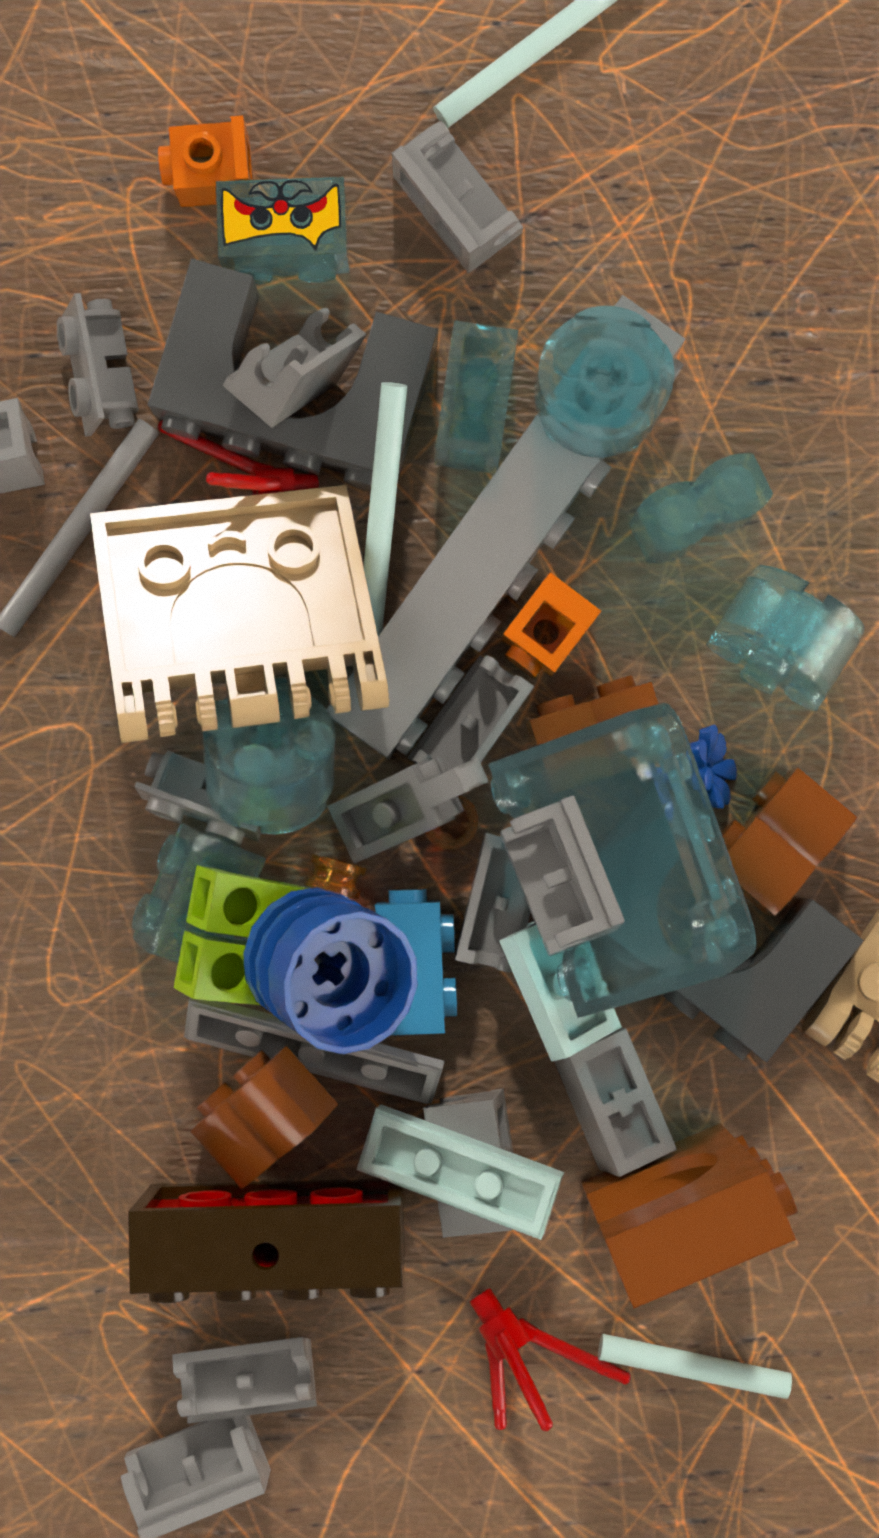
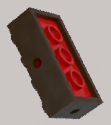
(267, 1239)

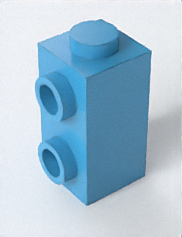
(429, 937)

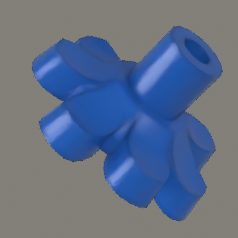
(713, 769)

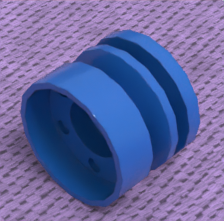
(362, 974)

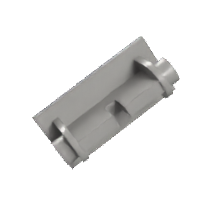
(90, 340)
(179, 792)

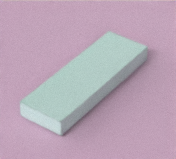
(460, 1171)

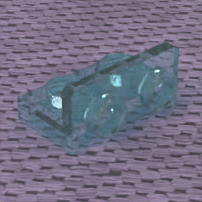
(162, 915)

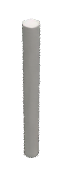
(76, 527)

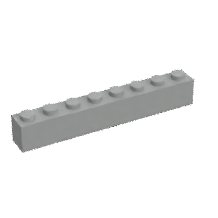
(476, 571)

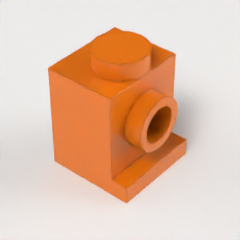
(194, 181)
(554, 604)

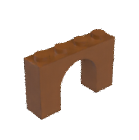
(691, 1213)

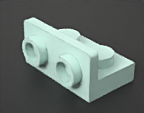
(551, 1012)

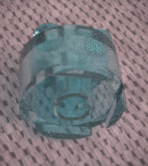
(638, 372)
(786, 636)
(271, 771)

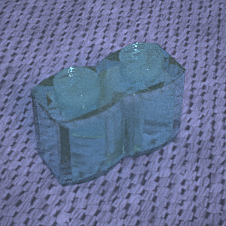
(715, 504)

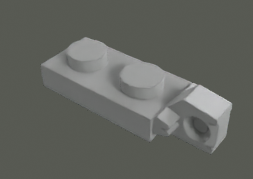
(403, 806)

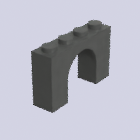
(208, 346)
(774, 986)

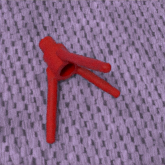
(262, 477)
(504, 1337)

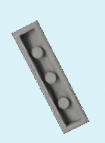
(251, 1031)

